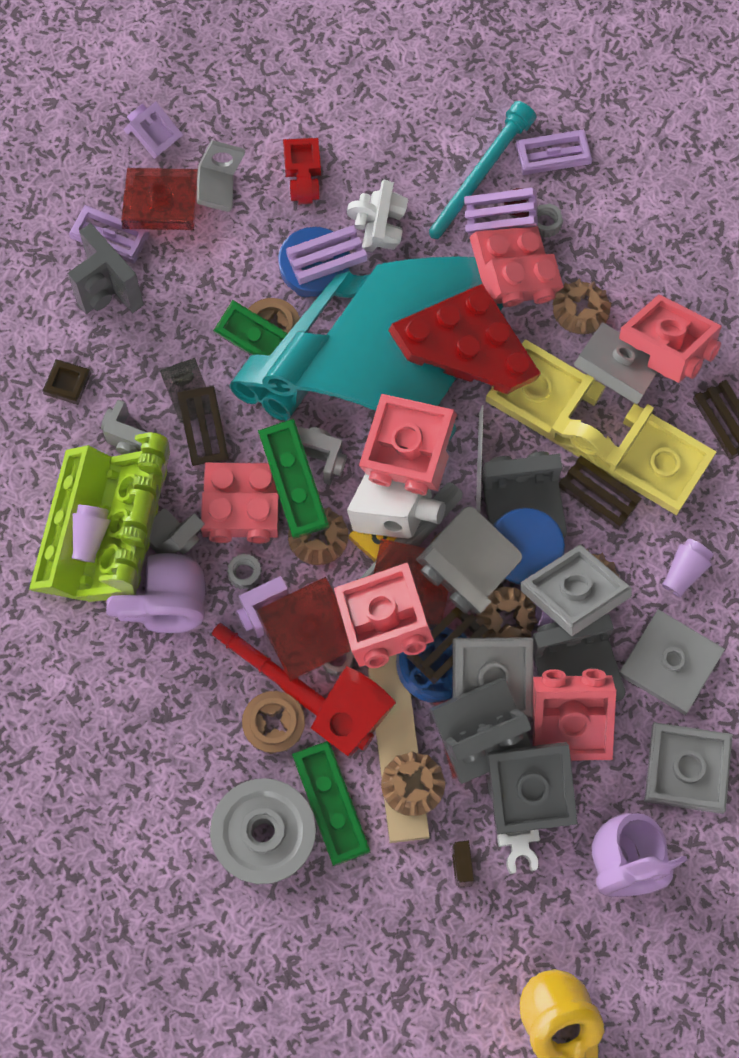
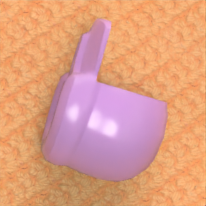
(171, 599)
(630, 874)

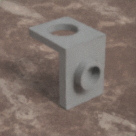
(216, 178)

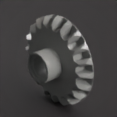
(257, 804)

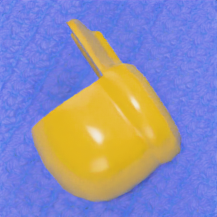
(554, 1002)

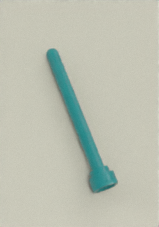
(518, 118)

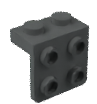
(524, 483)
(469, 560)
(574, 654)

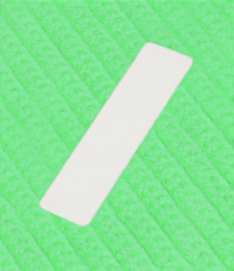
(479, 462)

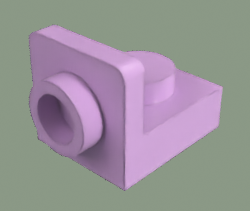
(153, 128)
(259, 598)

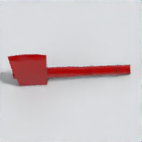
(344, 717)

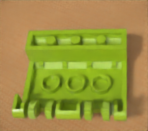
(126, 487)

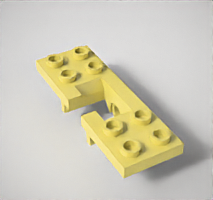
(651, 458)

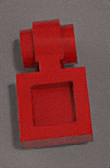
(302, 162)

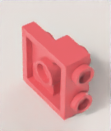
(516, 266)
(672, 337)
(408, 444)
(239, 502)
(383, 616)
(575, 712)

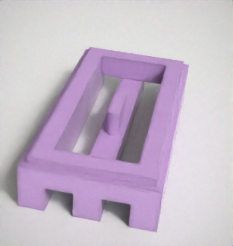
(557, 163)
(501, 197)
(330, 246)
(128, 255)

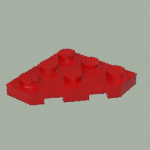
(467, 340)

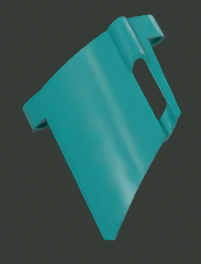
(359, 354)

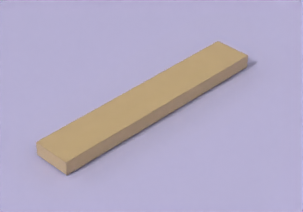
(397, 737)

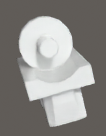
(374, 216)

